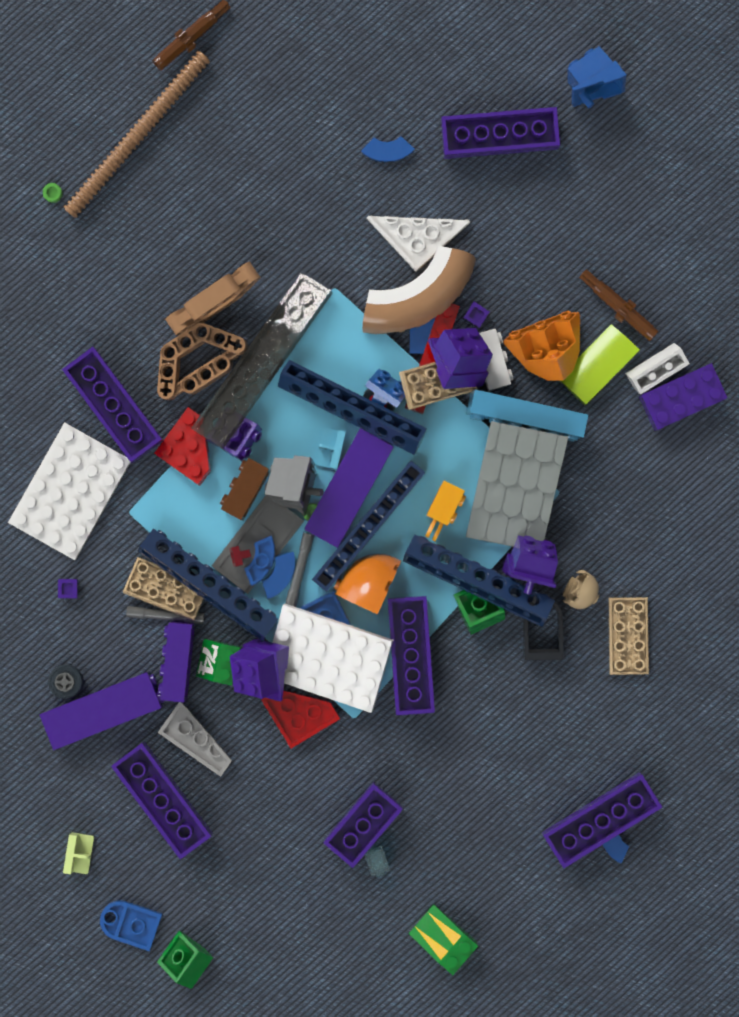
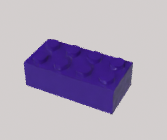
(683, 397)
(177, 661)
(363, 824)

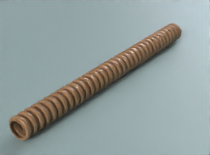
(136, 134)

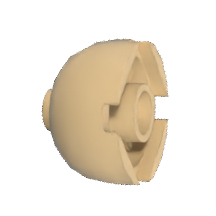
(581, 591)

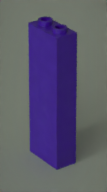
(349, 487)
(101, 710)

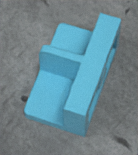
(330, 448)

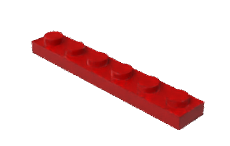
(442, 322)

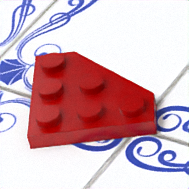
(186, 449)
(300, 716)

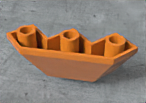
(548, 346)

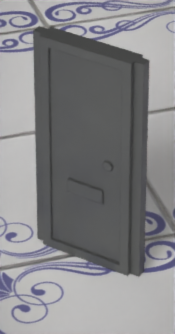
(265, 520)

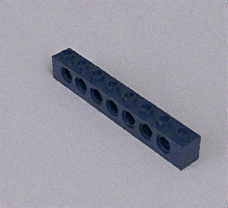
(351, 407)
(368, 526)
(468, 582)
(211, 594)

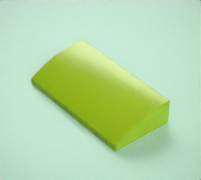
(599, 364)

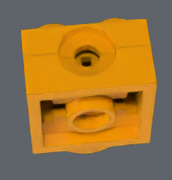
(444, 507)

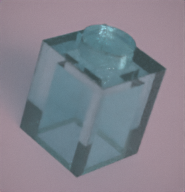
(377, 861)

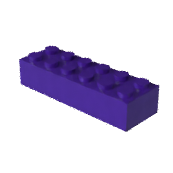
(500, 133)
(112, 404)
(411, 655)
(162, 800)
(601, 820)

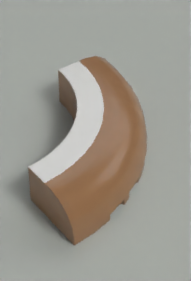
(423, 297)

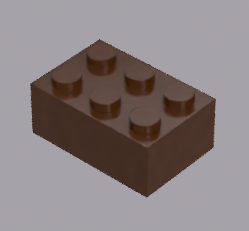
(244, 489)

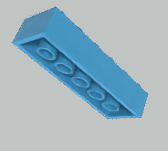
(526, 414)

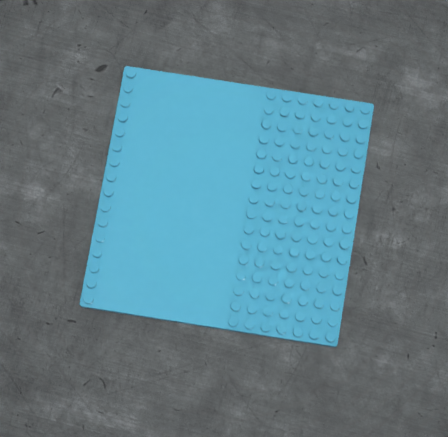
(291, 427)

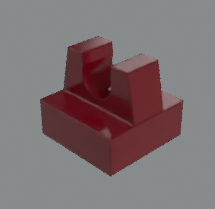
(237, 555)

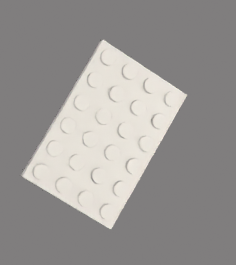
(69, 491)
(332, 657)

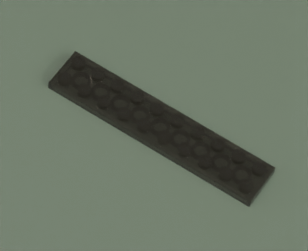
(262, 360)

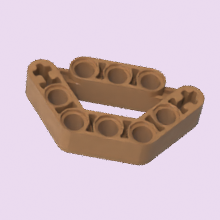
(213, 299)
(179, 387)

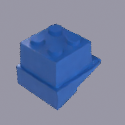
(595, 78)

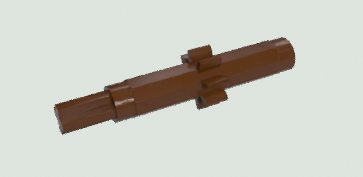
(185, 39)
(624, 310)

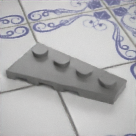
(190, 736)

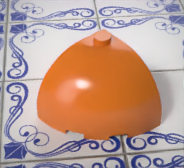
(368, 581)

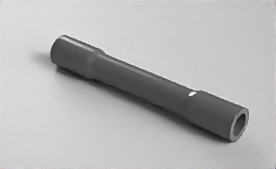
(305, 548)
(141, 613)

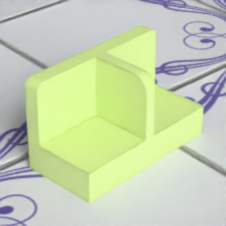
(78, 853)

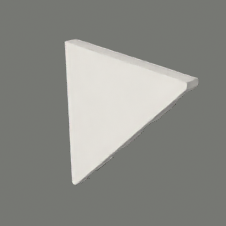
(417, 237)

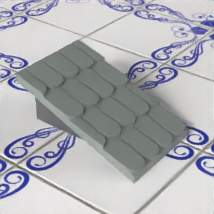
(516, 484)

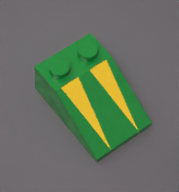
(443, 939)

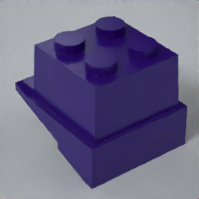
(461, 358)
(532, 561)
(260, 669)

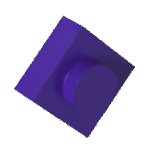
(476, 314)
(67, 588)

